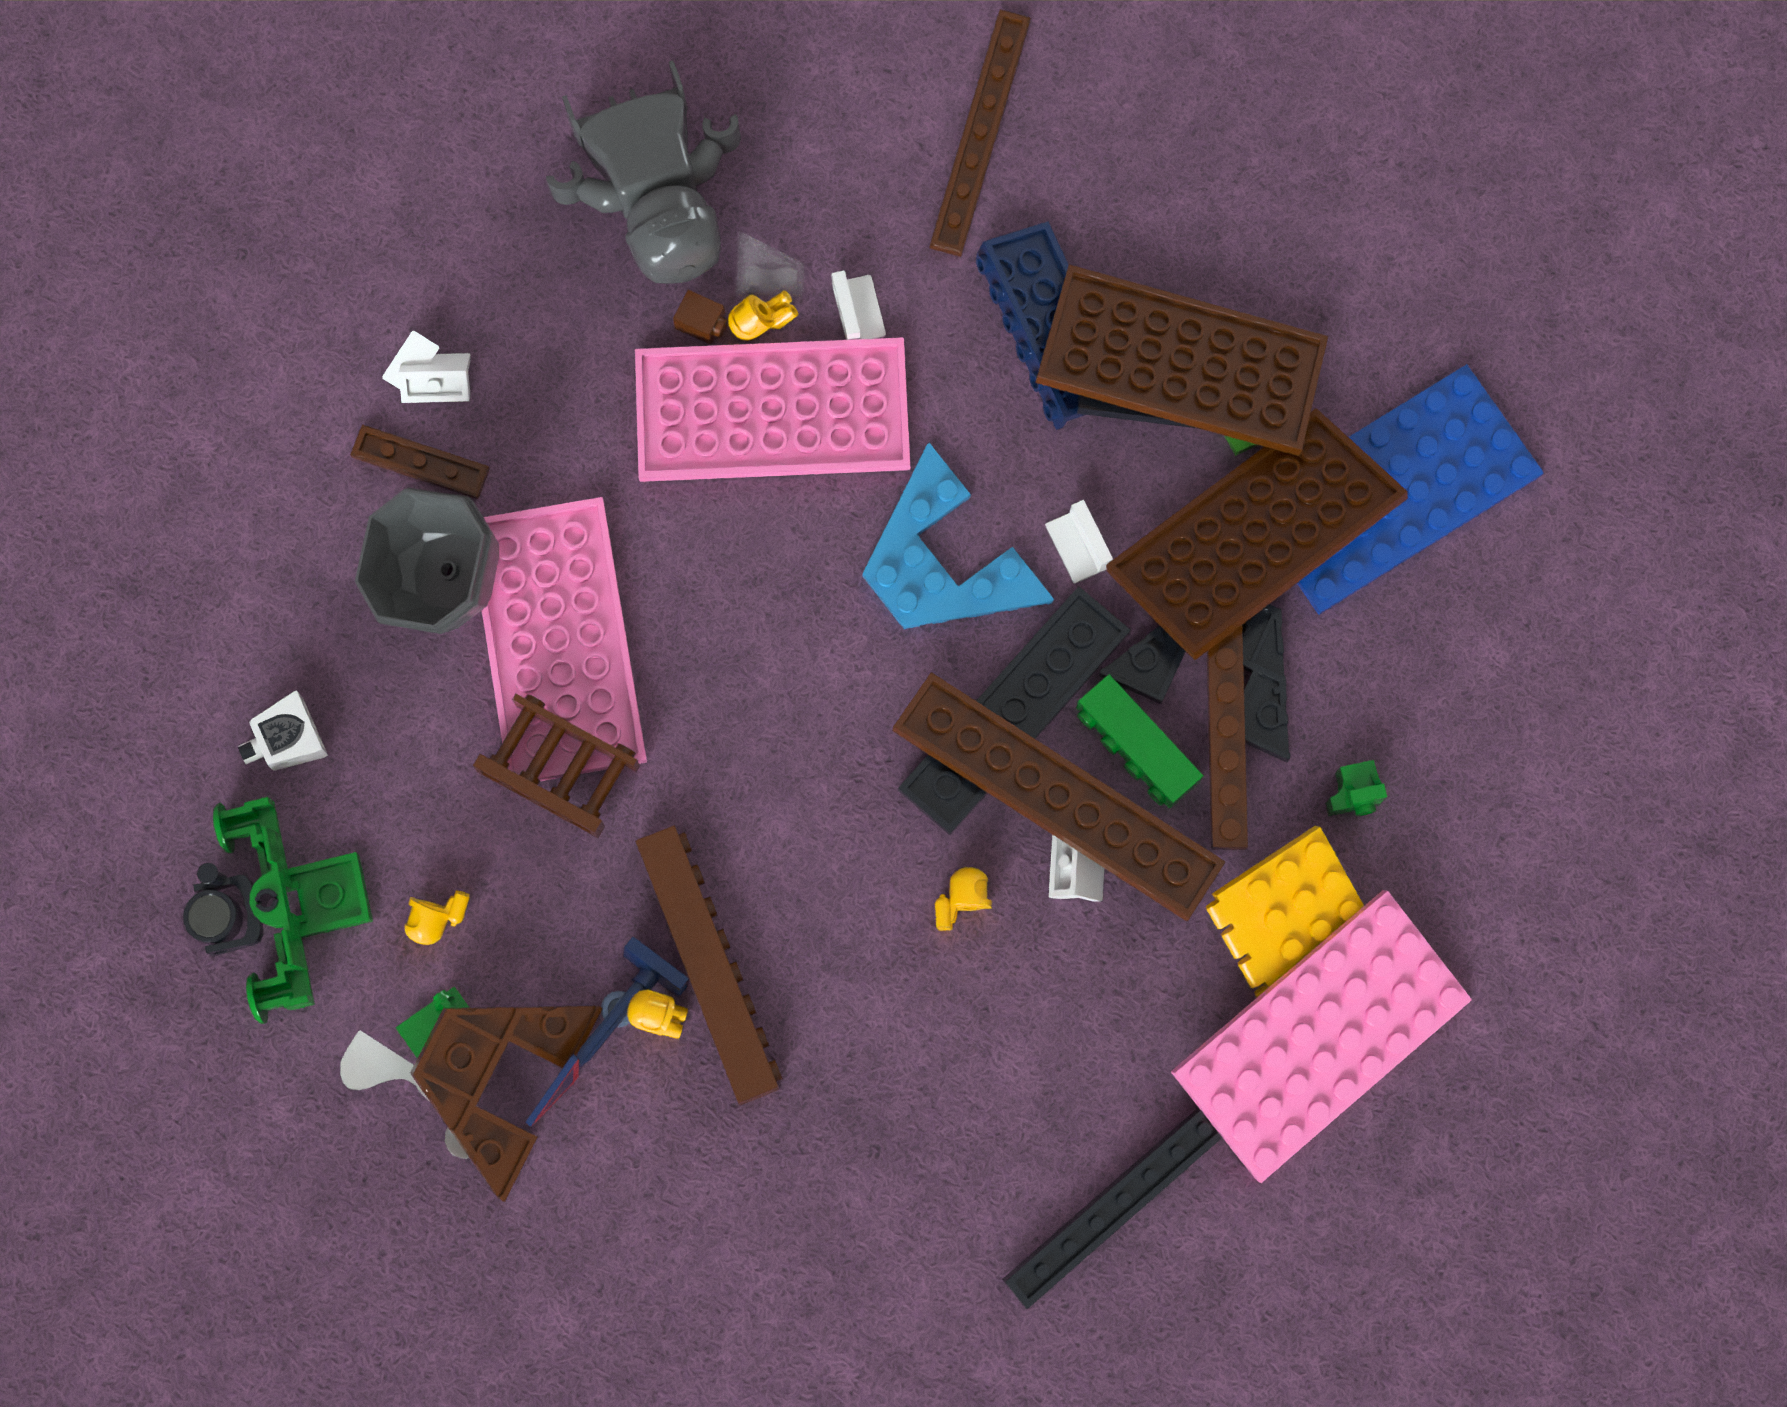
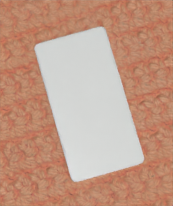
(414, 351)

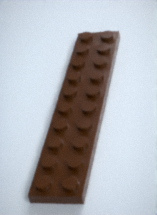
(1059, 796)

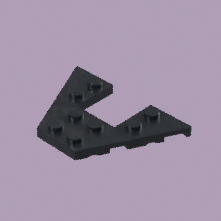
(1153, 662)

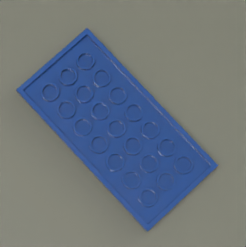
(1452, 459)

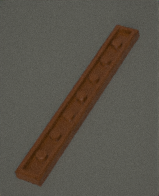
(980, 133)

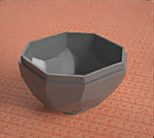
(409, 556)

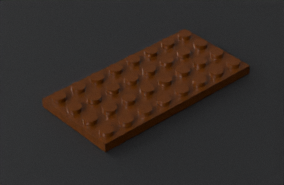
(1183, 360)
(1255, 535)

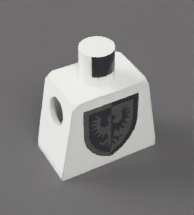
(284, 735)

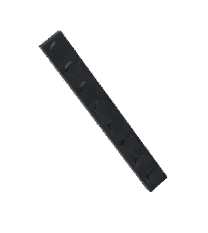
(1112, 1208)

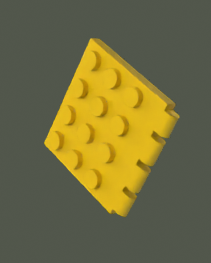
(1284, 907)

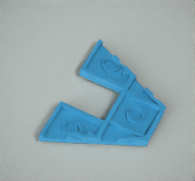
(915, 582)

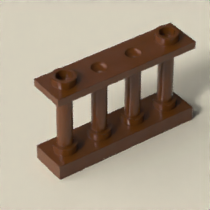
(557, 799)

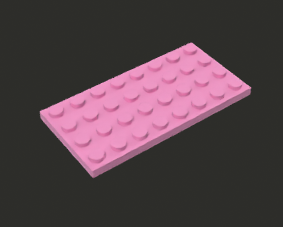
(771, 409)
(560, 633)
(1321, 1036)

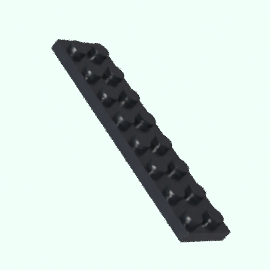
(1026, 695)

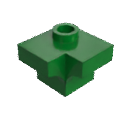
(1357, 790)

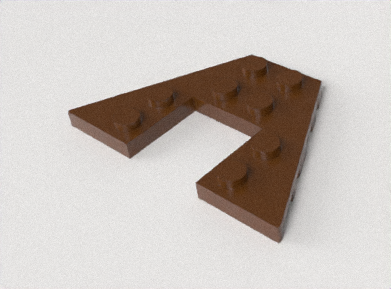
(461, 1060)

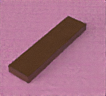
(420, 461)

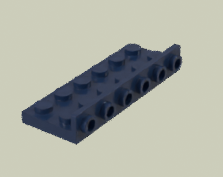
(1026, 281)

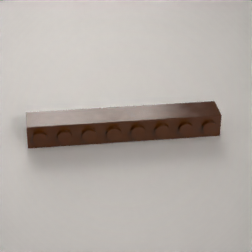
(707, 965)

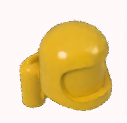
(755, 316)
(966, 893)
(428, 919)
(656, 1013)

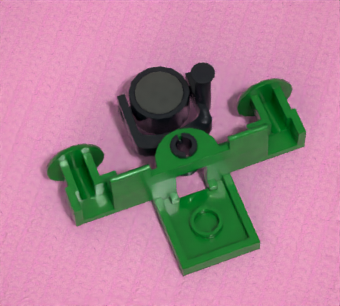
(329, 895)

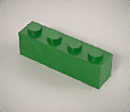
(1138, 741)

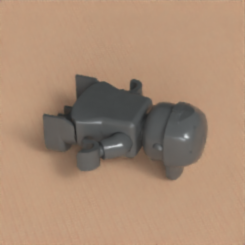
(652, 180)

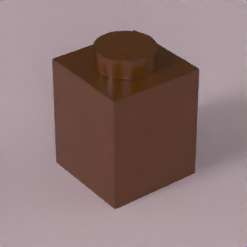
(700, 317)

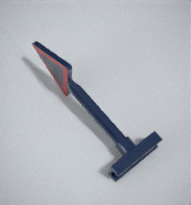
(652, 970)

